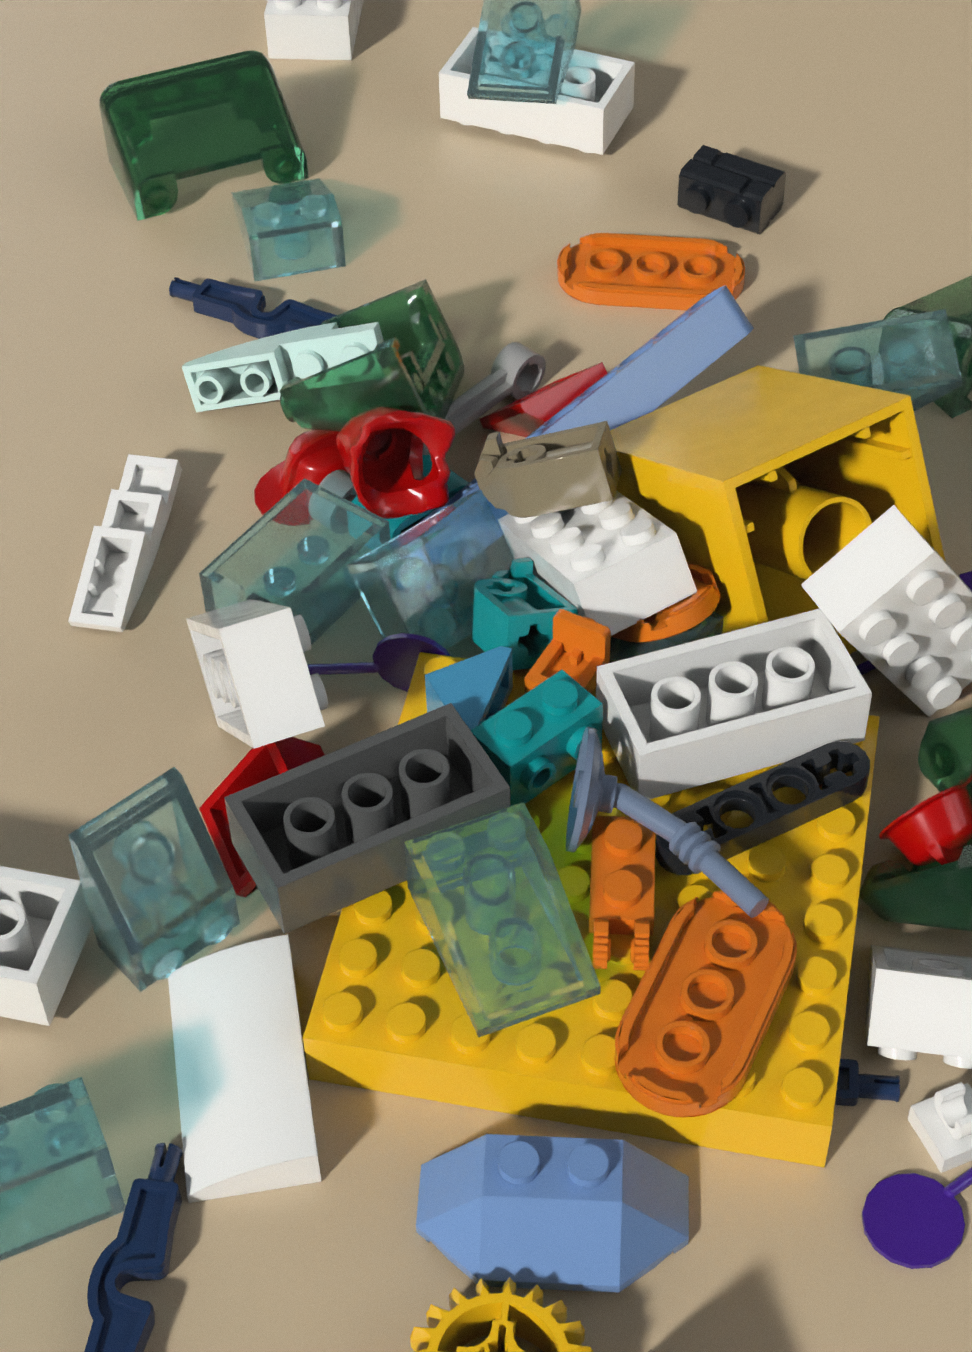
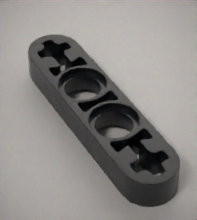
(768, 813)

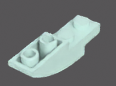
(260, 367)

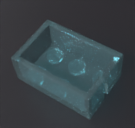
(297, 557)
(53, 1168)

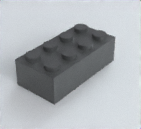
(342, 820)

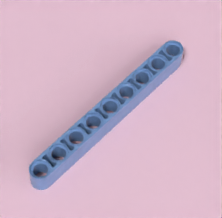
(649, 373)

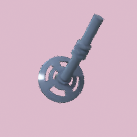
(599, 792)

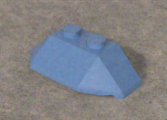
(553, 1211)

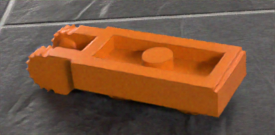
(621, 887)

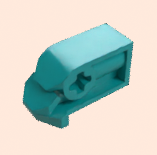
(516, 613)

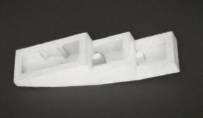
(125, 544)

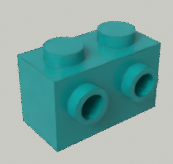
(540, 735)

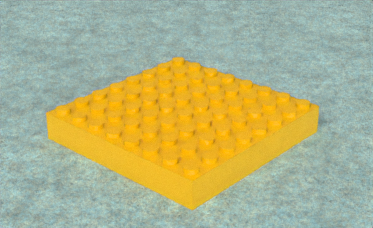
(398, 1026)

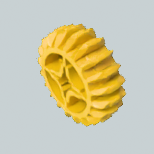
(501, 1318)

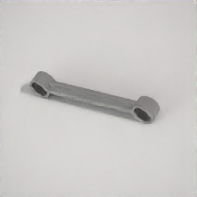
(514, 373)

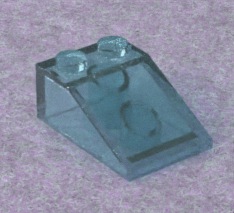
(523, 50)
(290, 229)
(894, 355)
(429, 572)
(153, 881)
(500, 918)

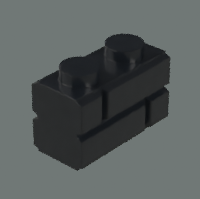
(731, 189)

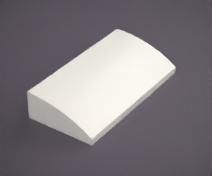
(242, 1072)

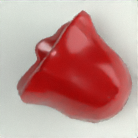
(386, 460)

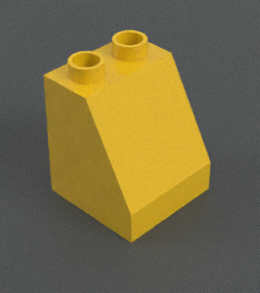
(775, 481)

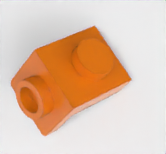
(576, 648)

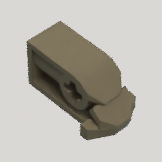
(549, 471)

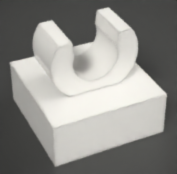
(945, 1125)

